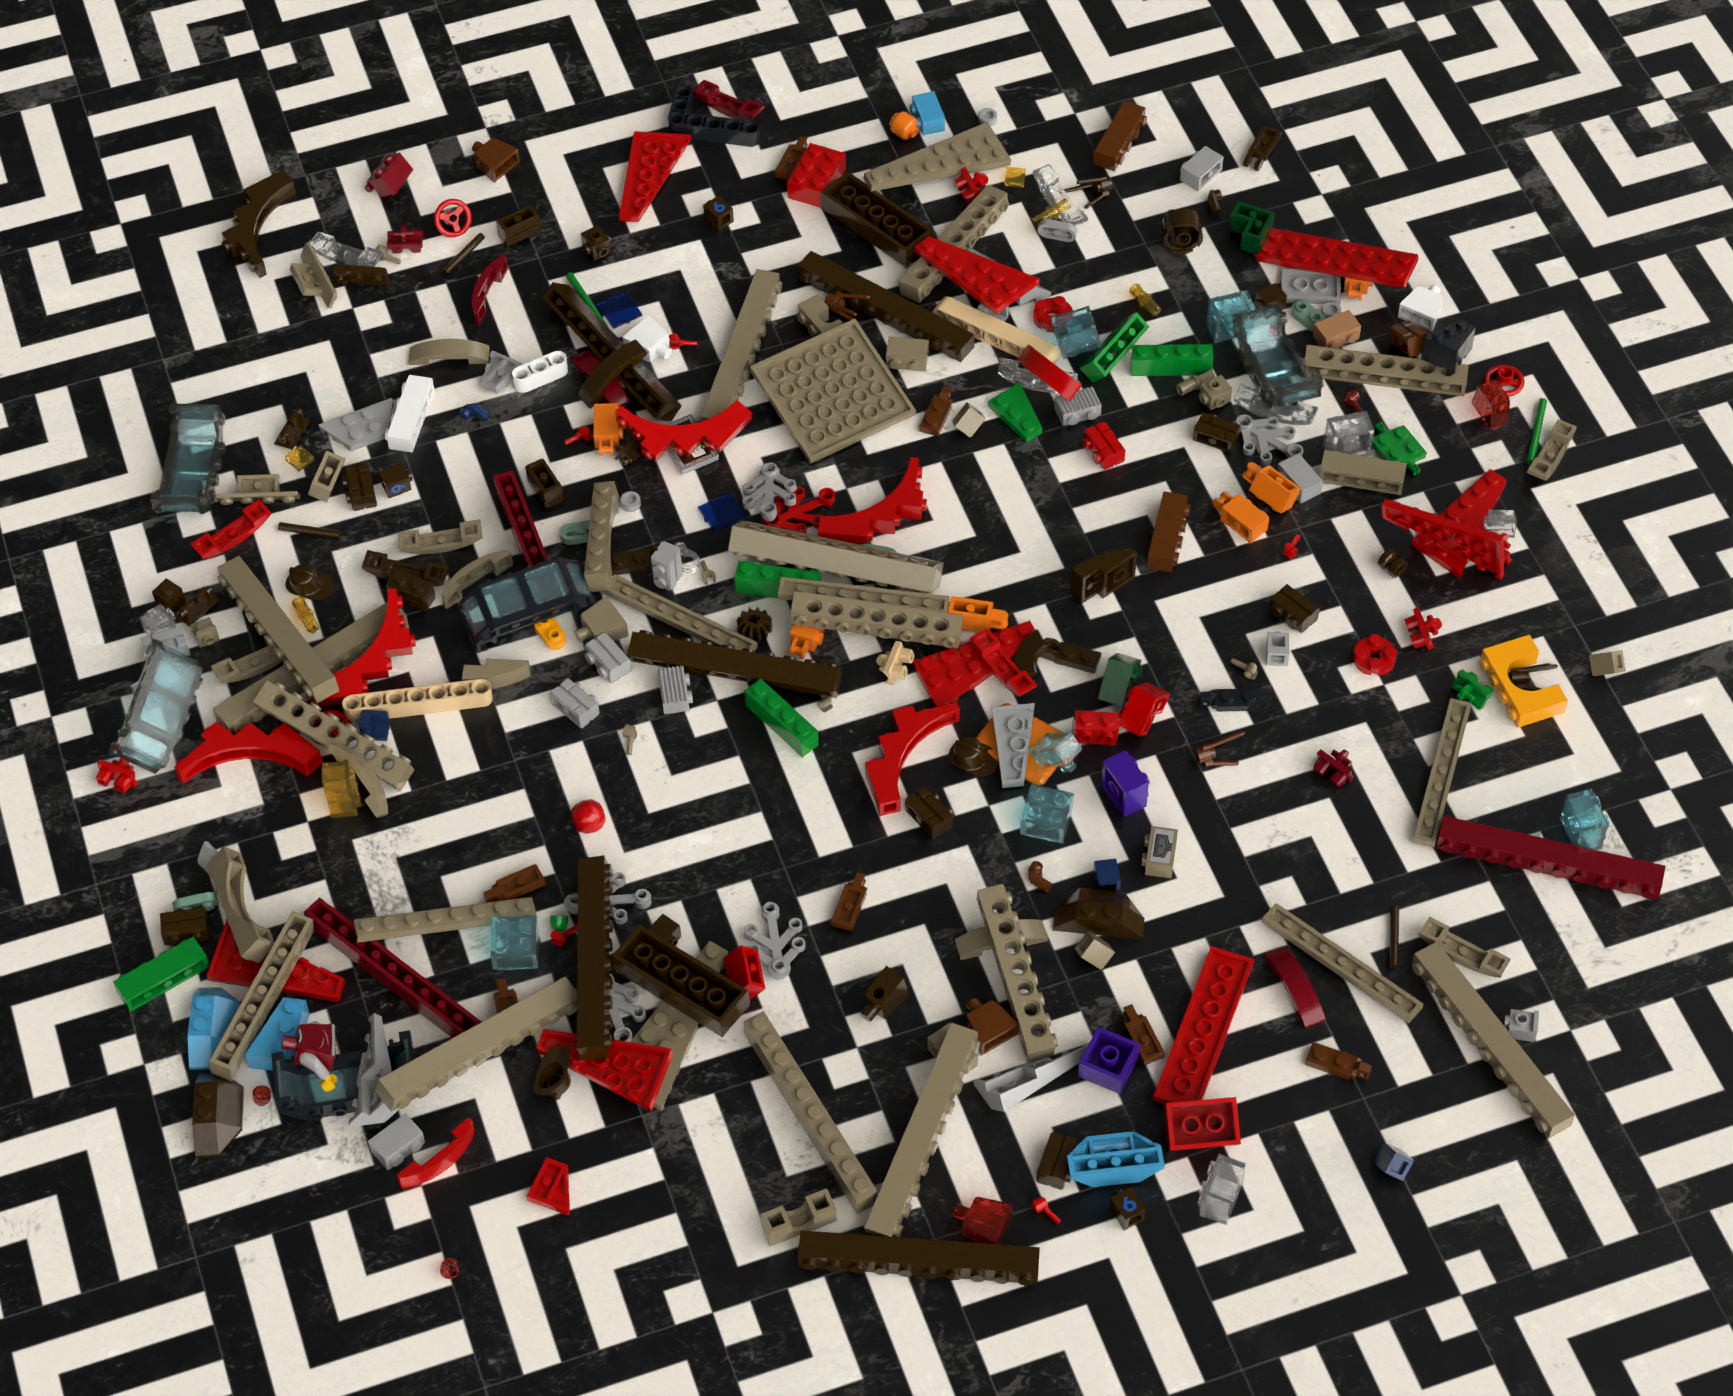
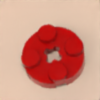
(1047, 306)
(1374, 645)

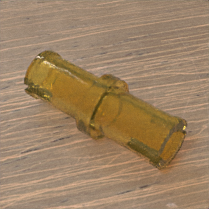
(1052, 211)

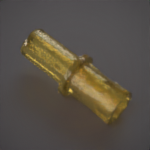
(1144, 299)
(305, 614)

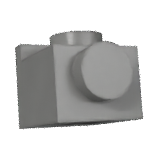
(1277, 649)
(1522, 1024)

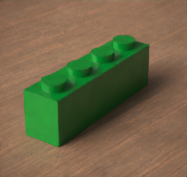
(1114, 347)
(1171, 360)
(765, 579)
(781, 718)
(161, 974)

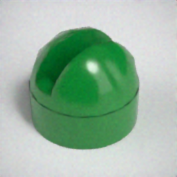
(558, 922)

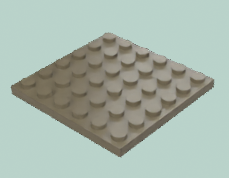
(832, 390)

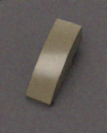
(498, 672)

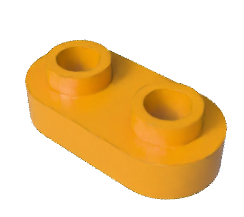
(548, 630)

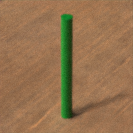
(582, 294)
(1536, 430)

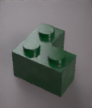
(1253, 224)
(1118, 678)

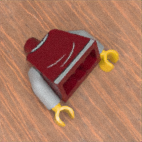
(314, 1049)

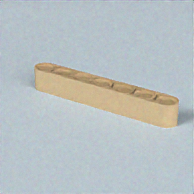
(993, 330)
(421, 699)

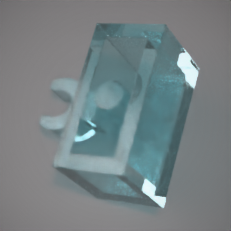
(1056, 750)

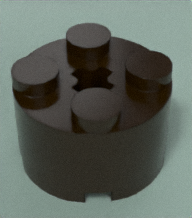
(1182, 230)

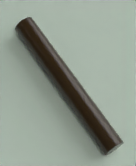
(463, 254)
(309, 530)
(1394, 938)

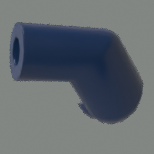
(474, 409)

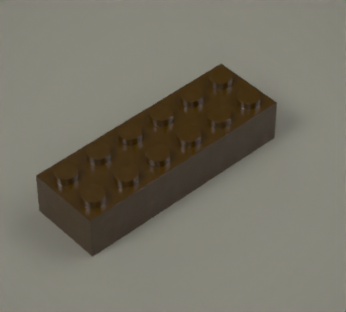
(874, 218)
(681, 980)

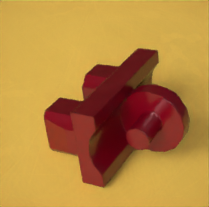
(405, 240)
(1341, 772)

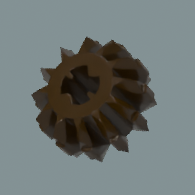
(754, 624)

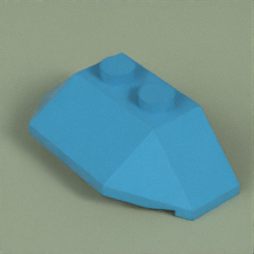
(209, 1019)
(1115, 1159)

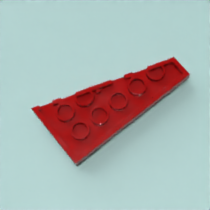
(649, 165)
(982, 278)
(1468, 509)
(1450, 535)
(961, 669)
(304, 980)
(629, 1071)

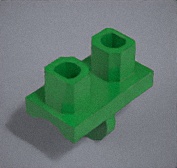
(1471, 690)

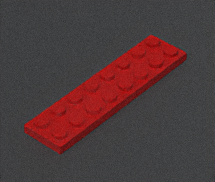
(1338, 258)
(1204, 1027)

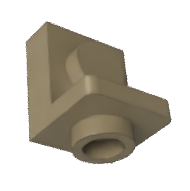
(205, 632)

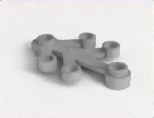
(1251, 426)
(769, 473)
(640, 903)
(775, 943)
(621, 1031)

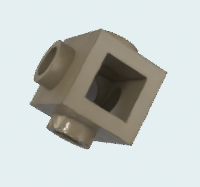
(1215, 392)

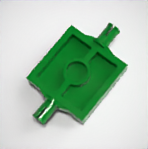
(1398, 446)

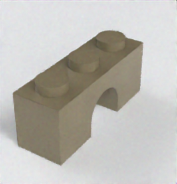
(814, 314)
(814, 1213)

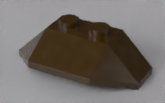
(1099, 913)
(216, 1114)

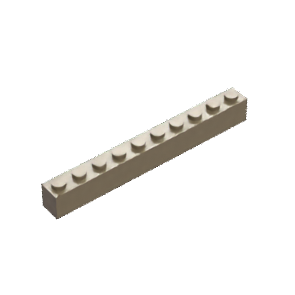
(743, 343)
(277, 630)
(336, 654)
(1492, 1040)
(477, 1044)
(810, 1112)
(922, 1132)

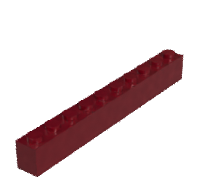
(1551, 857)
(390, 971)

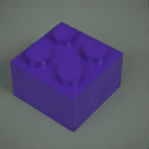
(1125, 783)
(1109, 1060)

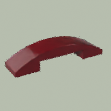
(725, 104)
(493, 272)
(613, 392)
(1297, 985)

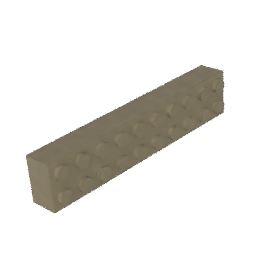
(835, 556)

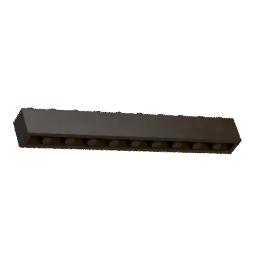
(887, 306)
(603, 343)
(735, 664)
(594, 958)
(918, 1257)

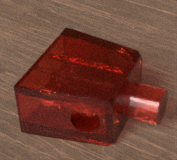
(1492, 404)
(984, 1220)

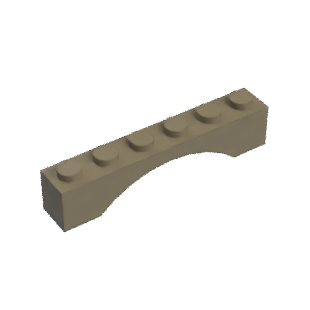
(598, 555)
(228, 875)

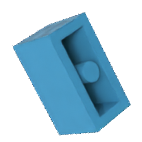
(928, 113)

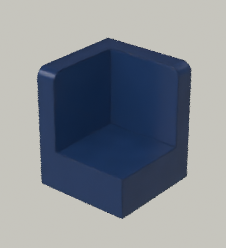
(375, 724)
(1107, 873)
(1393, 1161)

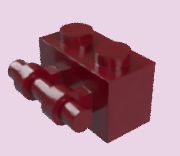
(389, 175)

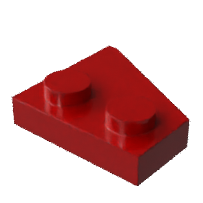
(551, 1187)

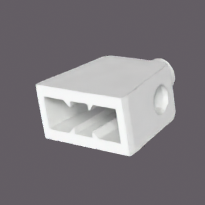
(1422, 307)
(651, 337)

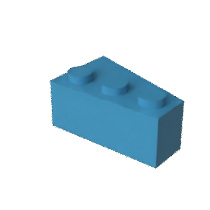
(282, 1022)

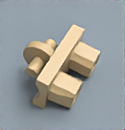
(892, 662)

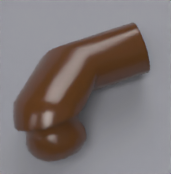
(1036, 877)

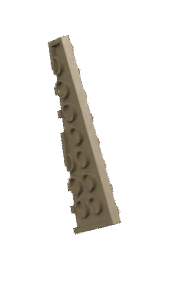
(974, 149)
(674, 1029)

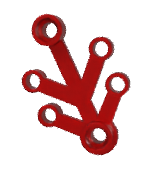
(797, 512)

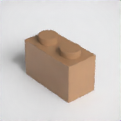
(1337, 330)

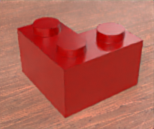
(1142, 706)

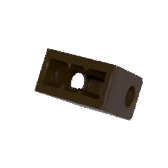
(884, 995)

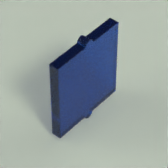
(619, 310)
(721, 512)

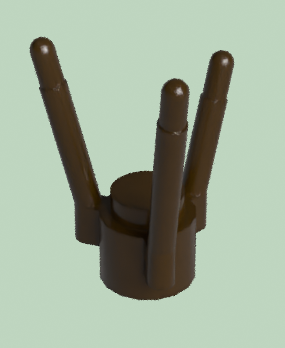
(1100, 185)
(1521, 675)

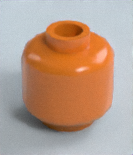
(904, 125)

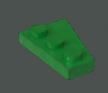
(1017, 412)

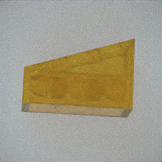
(341, 789)

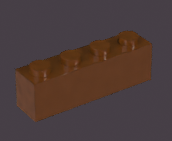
(1119, 136)
(1167, 532)

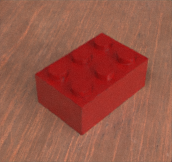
(814, 173)
(1202, 1124)

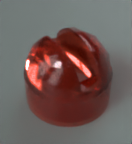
(264, 1093)
(445, 1271)

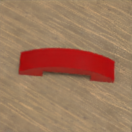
(1049, 372)
(234, 533)
(1000, 664)
(415, 1174)

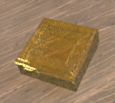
(1015, 176)
(299, 458)

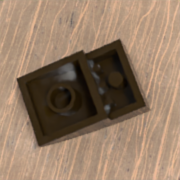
(1102, 574)

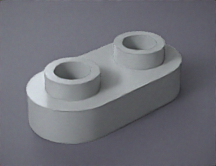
(1057, 230)

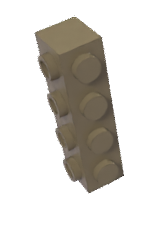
(1362, 472)

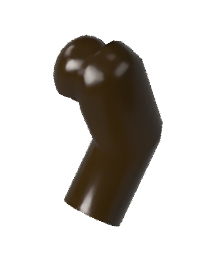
(1213, 197)

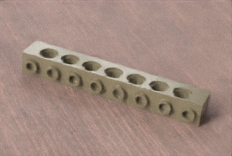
(962, 233)
(1384, 370)
(819, 612)
(272, 693)
(261, 996)
(1034, 1046)

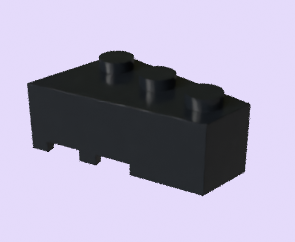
(1449, 345)

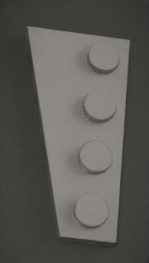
(1012, 737)

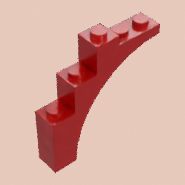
(658, 438)
(882, 517)
(373, 664)
(249, 742)
(895, 747)

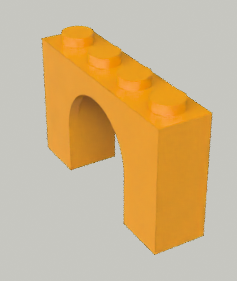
(1522, 705)

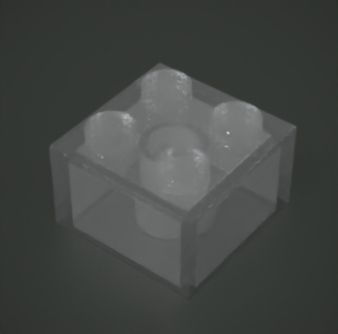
(1349, 434)
(1221, 1188)

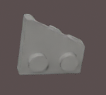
(498, 372)

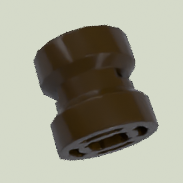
(1392, 563)

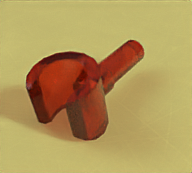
(1352, 398)

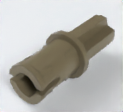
(1193, 383)

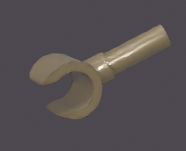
(387, 256)
(707, 573)
(1250, 669)
(825, 704)
(631, 733)

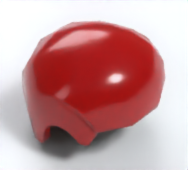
(588, 816)

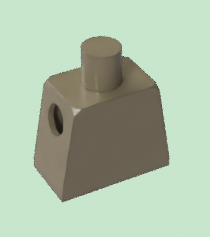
(602, 618)

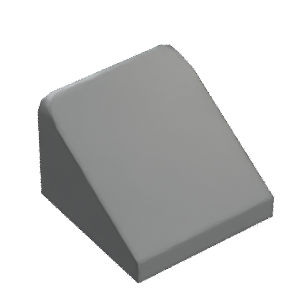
(206, 854)

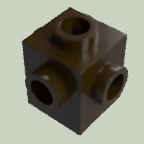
(596, 242)

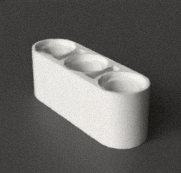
(540, 371)

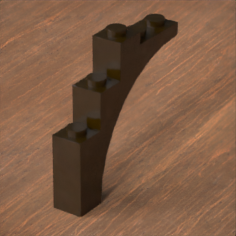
(248, 219)

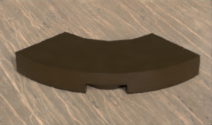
(1029, 652)

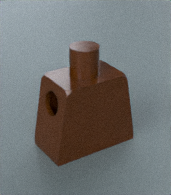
(495, 158)
(991, 1023)

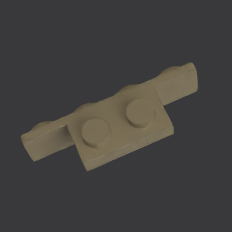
(312, 277)
(256, 487)

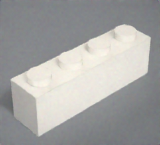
(409, 413)

